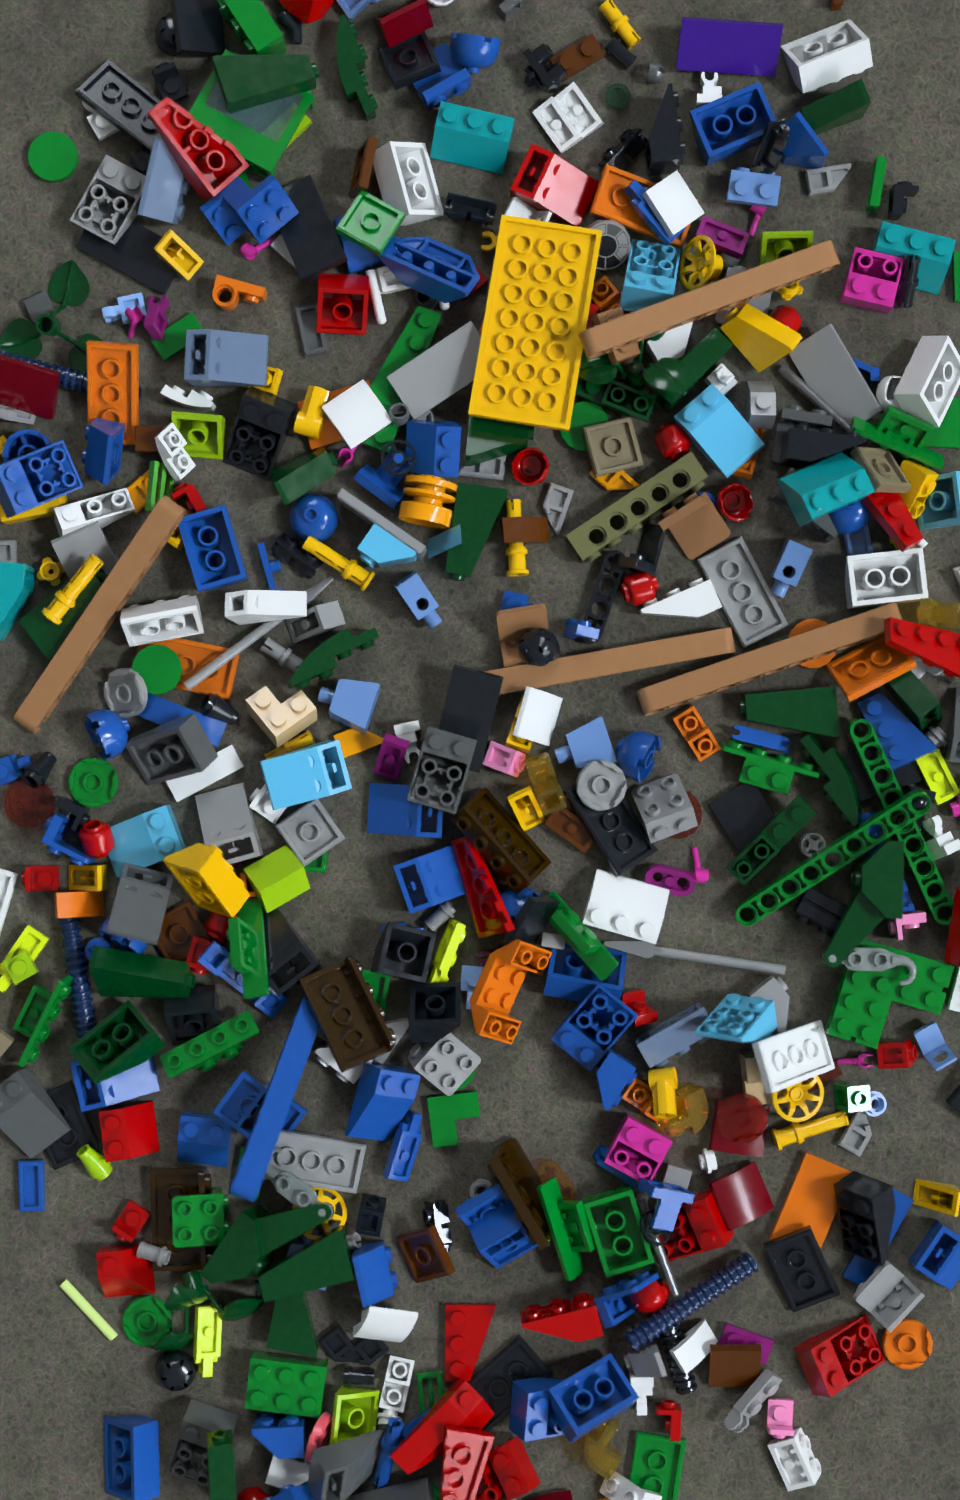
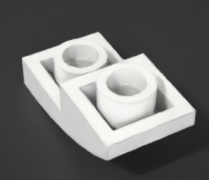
(196, 401)
(170, 447)
(694, 1346)
(396, 1384)

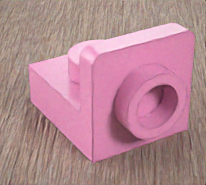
(504, 759)
(910, 920)
(779, 1417)

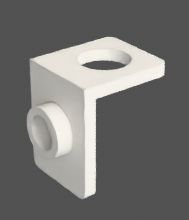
(521, 209)

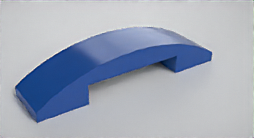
(163, 711)
(216, 960)

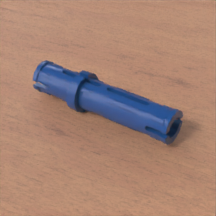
(389, 1444)

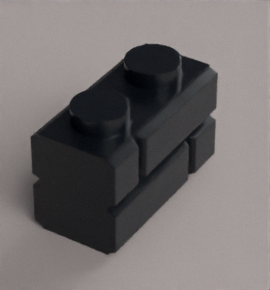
(820, 909)

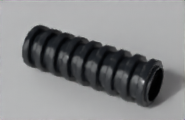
(684, 1382)

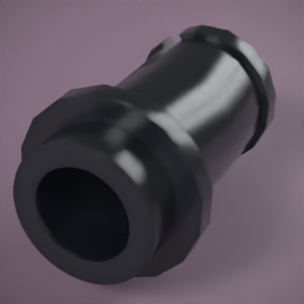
(620, 52)
(358, 1376)

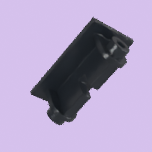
(774, 136)
(629, 144)
(470, 209)
(288, 547)
(436, 1215)

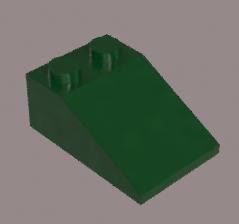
(116, 1044)

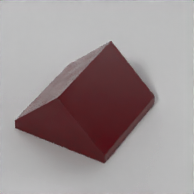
(404, 22)

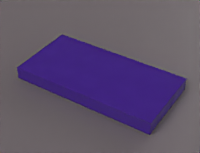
(728, 46)

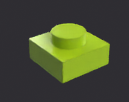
(20, 967)

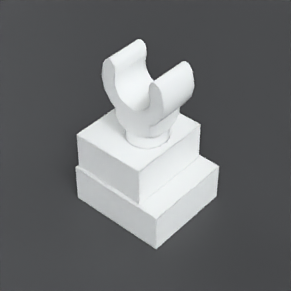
(710, 91)
(721, 379)
(407, 732)
(941, 844)
(643, 1387)

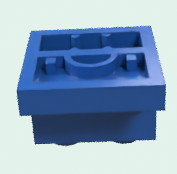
(255, 210)
(243, 1103)
(495, 1226)

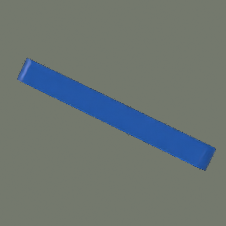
(275, 1104)

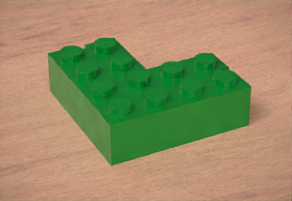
(865, 996)

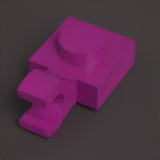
(155, 320)

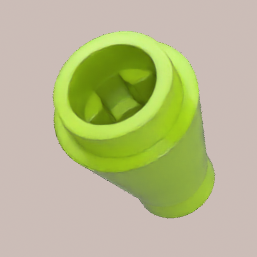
(94, 1163)

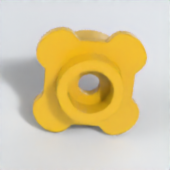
(790, 291)
(47, 565)

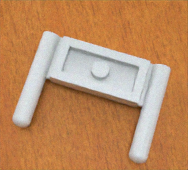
(384, 282)

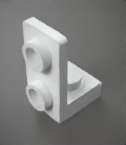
(623, 1489)

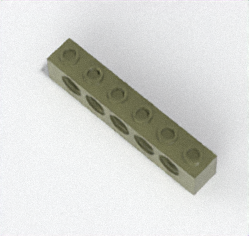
(687, 467)

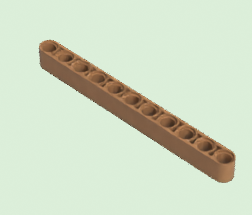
(709, 299)
(100, 614)
(617, 660)
(766, 660)

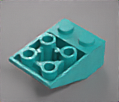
(15, 592)

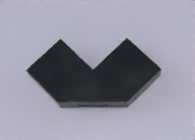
(342, 1348)

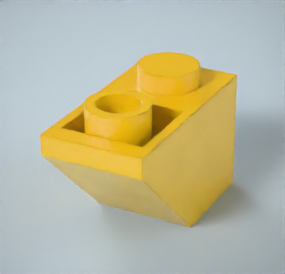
(922, 483)

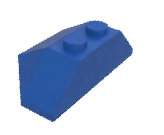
(431, 267)

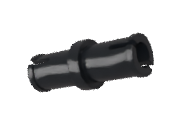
(908, 281)

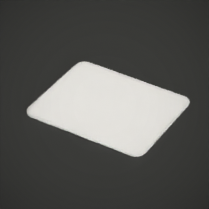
(553, 941)

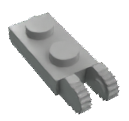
(752, 1401)

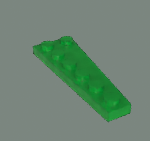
(412, 342)

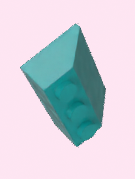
(472, 137)
(933, 249)
(825, 488)

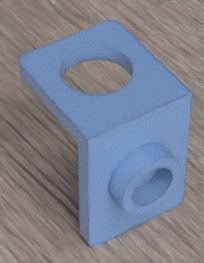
(932, 1044)

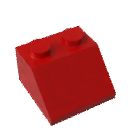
(342, 304)
(129, 1131)

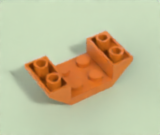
(500, 985)

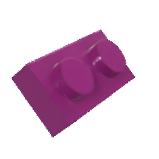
(725, 238)
(391, 757)
(736, 1335)

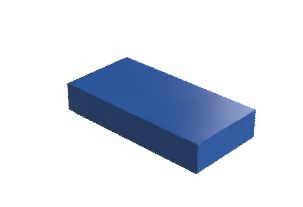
(31, 1185)

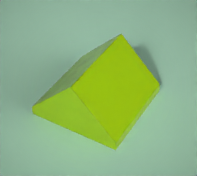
(782, 243)
(202, 433)
(277, 878)
(354, 1412)

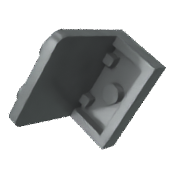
(793, 416)

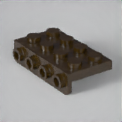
(501, 840)
(347, 1014)
(164, 1185)
(520, 1185)

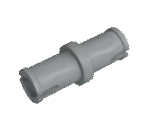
(282, 655)

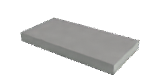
(438, 371)
(834, 376)
(371, 517)
(742, 592)
(320, 1160)

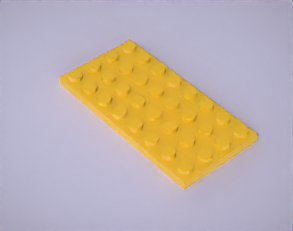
(533, 323)

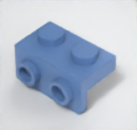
(753, 188)

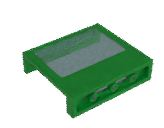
(256, 132)

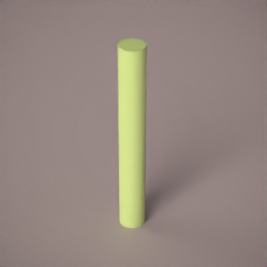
(88, 1310)

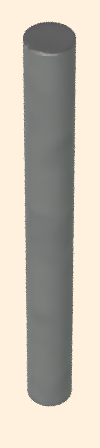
(813, 397)
(660, 1253)

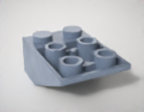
(225, 358)

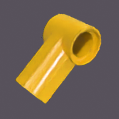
(310, 419)
(663, 1085)

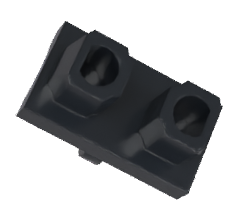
(550, 77)

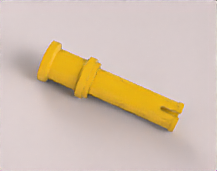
(515, 552)
(348, 568)
(66, 598)
(798, 1132)

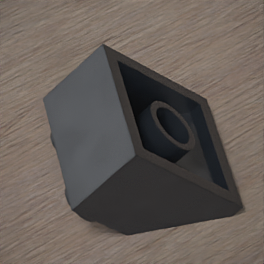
(403, 953)
(434, 1010)
(192, 1015)

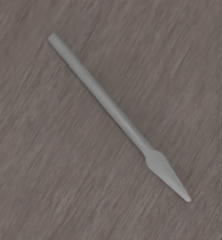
(312, 592)
(648, 950)

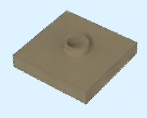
(612, 447)
(881, 469)

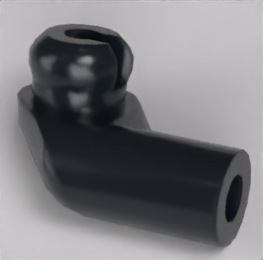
(292, 23)

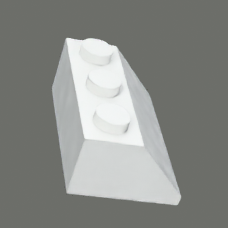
(827, 56)
(408, 180)
(930, 380)
(885, 578)
(162, 620)
(626, 906)

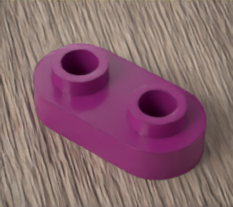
(669, 879)

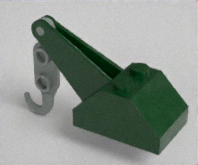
(876, 896)
(258, 1233)

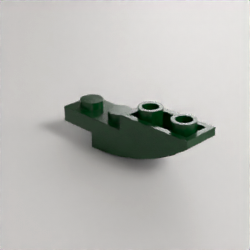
(351, 60)
(617, 398)
(322, 659)
(842, 787)
(771, 839)

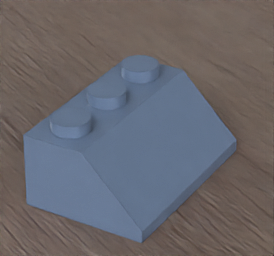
(163, 186)
(672, 1036)

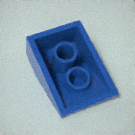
(381, 1100)

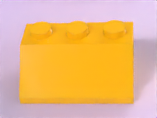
(208, 879)

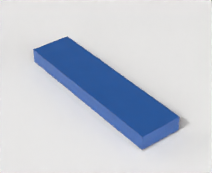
(859, 1268)

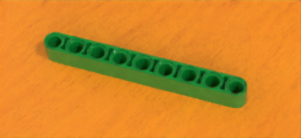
(838, 846)
(921, 852)

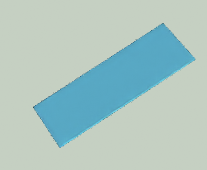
(444, 541)

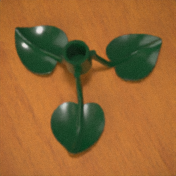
(21, 335)
(667, 375)
(193, 1293)

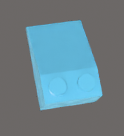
(719, 431)
(145, 839)

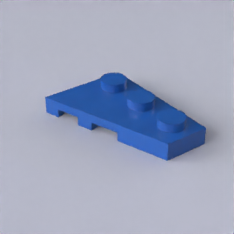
(897, 735)

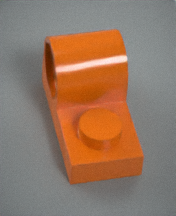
(250, 292)

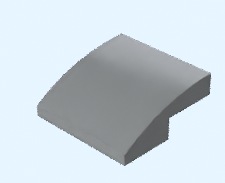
(78, 545)

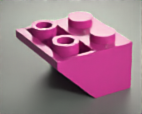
(871, 280)
(637, 1149)

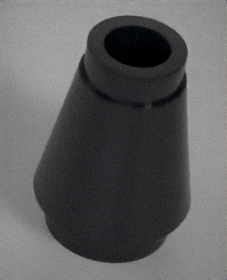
(218, 709)
(39, 770)

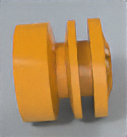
(427, 501)

